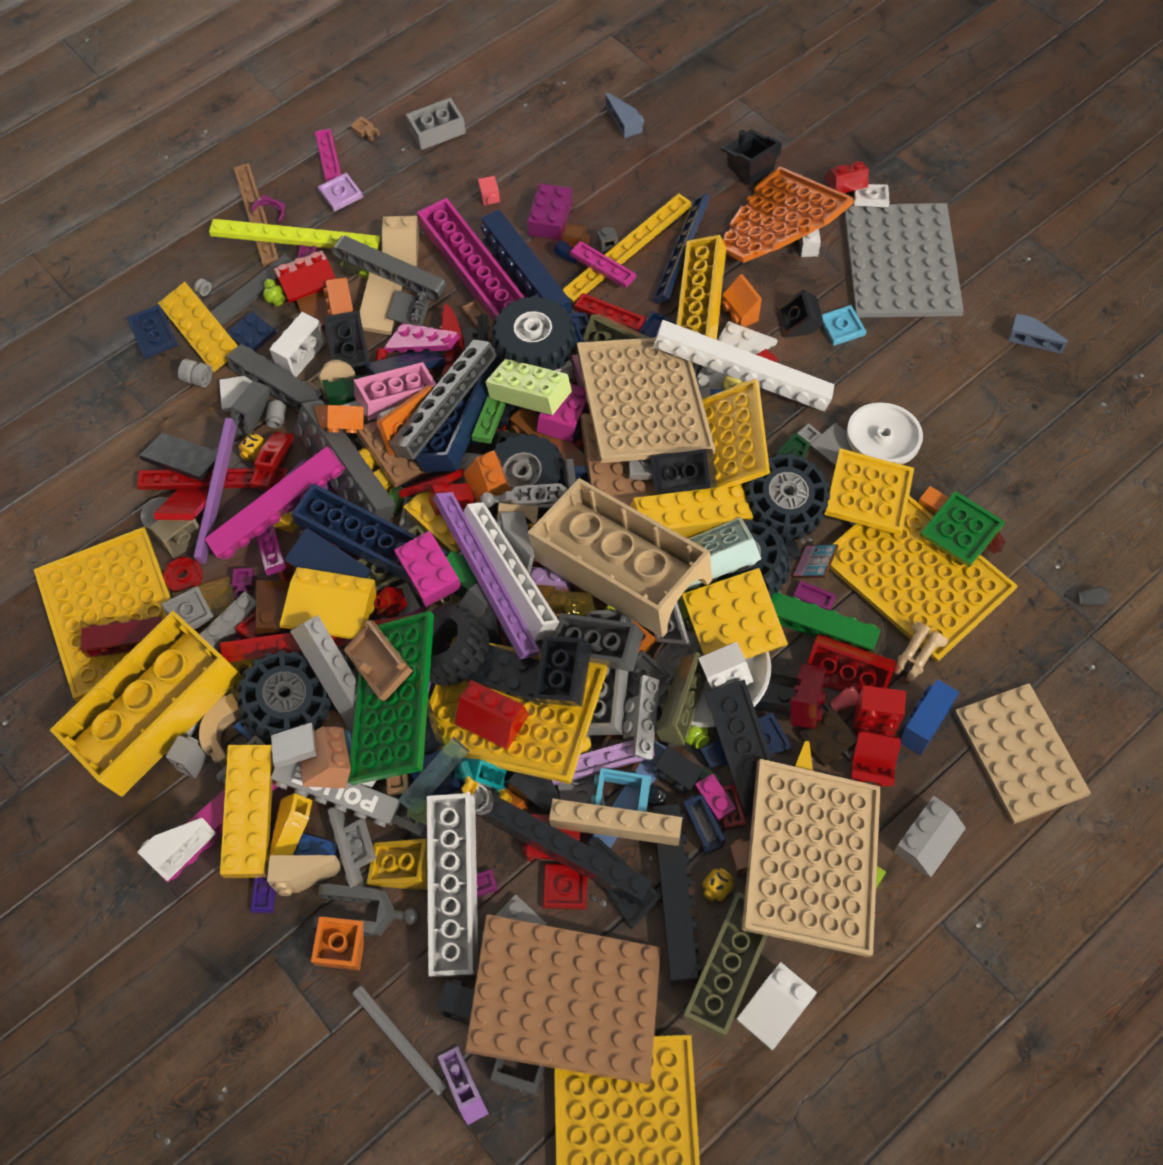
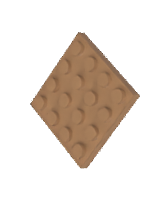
(396, 468)

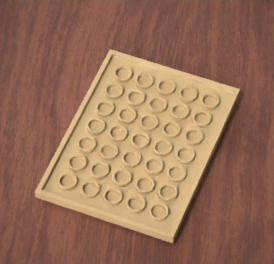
(642, 400)
(812, 859)

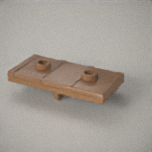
(377, 660)

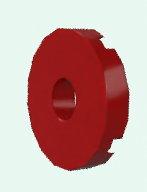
(180, 565)

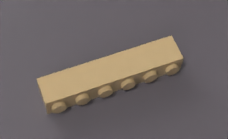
(615, 822)

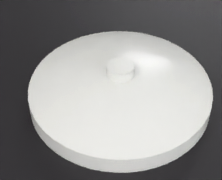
(885, 432)

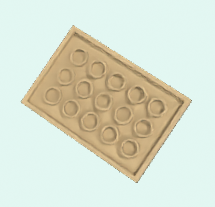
(1021, 753)

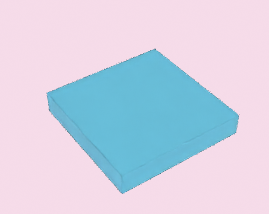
(842, 325)

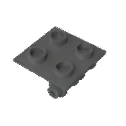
(409, 308)

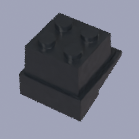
(752, 155)

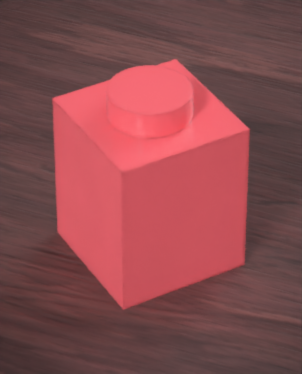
(489, 190)

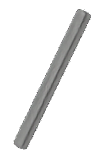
(399, 1040)

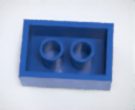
(927, 716)

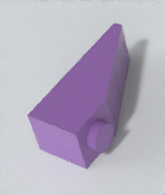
(462, 1085)

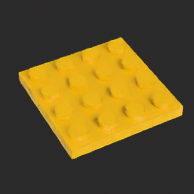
(869, 491)
(735, 612)

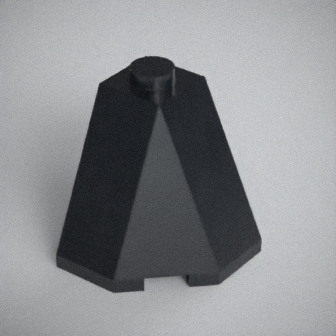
(535, 790)

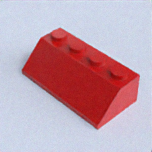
(850, 665)

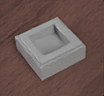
(809, 433)

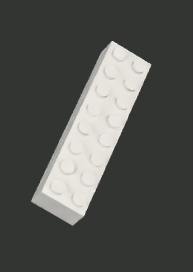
(452, 886)

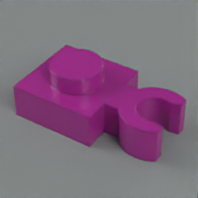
(242, 580)

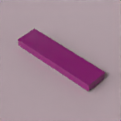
(270, 551)

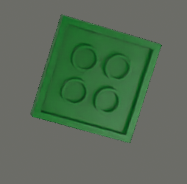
(962, 529)

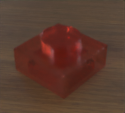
(997, 543)

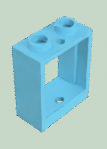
(623, 778)

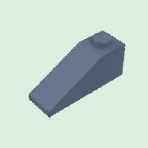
(624, 115)
(1034, 333)

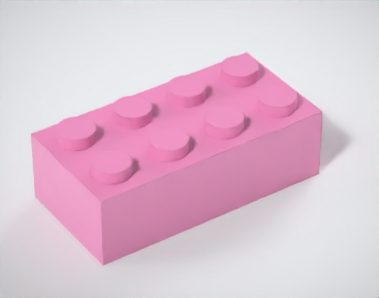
(390, 388)

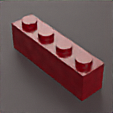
(115, 636)

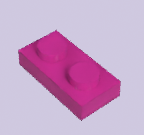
(716, 797)

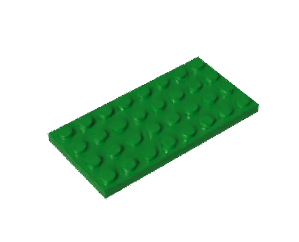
(391, 732)

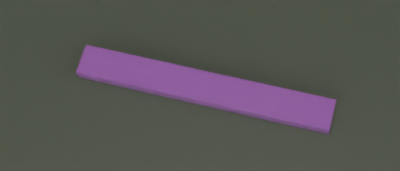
(215, 490)

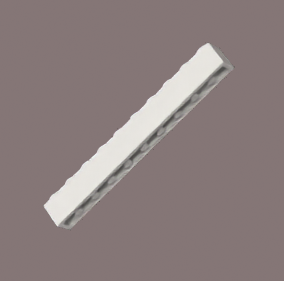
(743, 365)

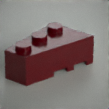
(809, 696)

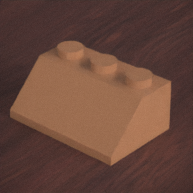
(331, 764)

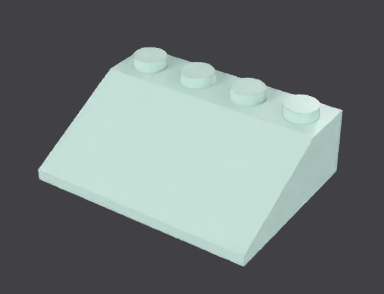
(729, 547)

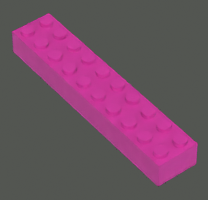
(468, 257)

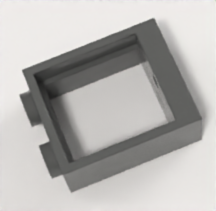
(515, 1083)

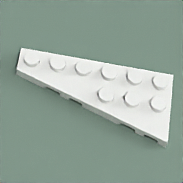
(740, 338)

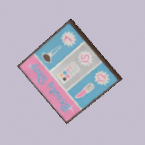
(815, 561)

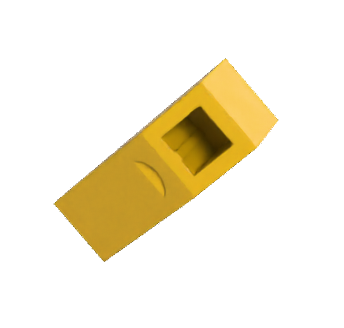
(290, 824)

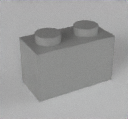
(187, 756)

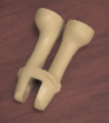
(920, 632)

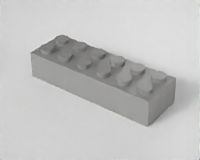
(610, 707)

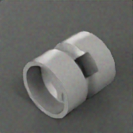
(195, 373)

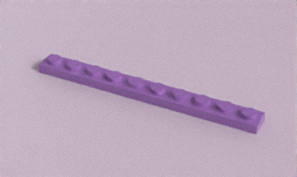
(486, 576)

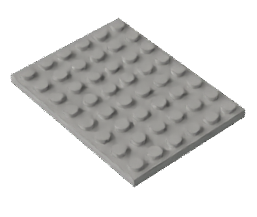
(903, 261)

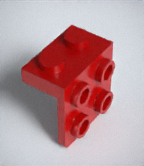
(875, 758)

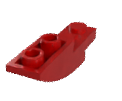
(450, 323)
(269, 459)

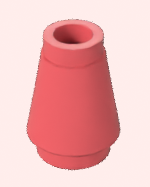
(846, 699)

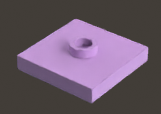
(340, 192)

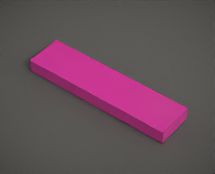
(328, 154)
(603, 264)

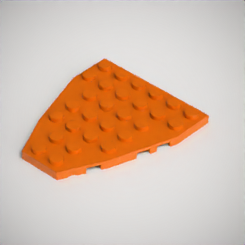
(781, 212)

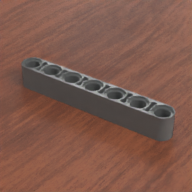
(389, 267)

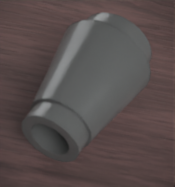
(1095, 596)

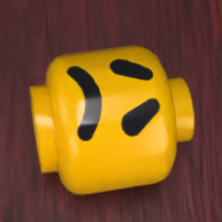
(251, 446)
(718, 885)

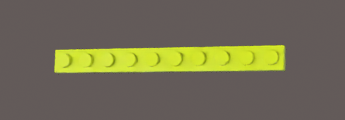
(286, 234)

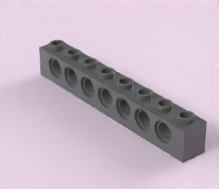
(443, 399)

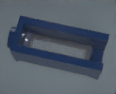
(703, 823)

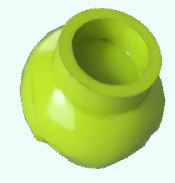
(273, 293)
(698, 737)

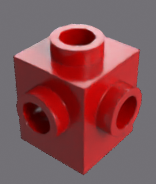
(390, 602)

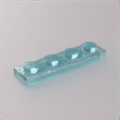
(433, 775)

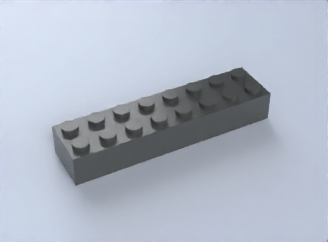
(357, 480)

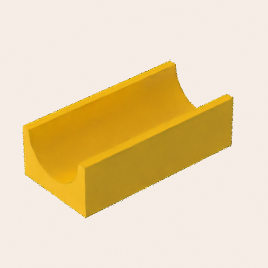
(145, 704)

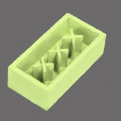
(528, 386)

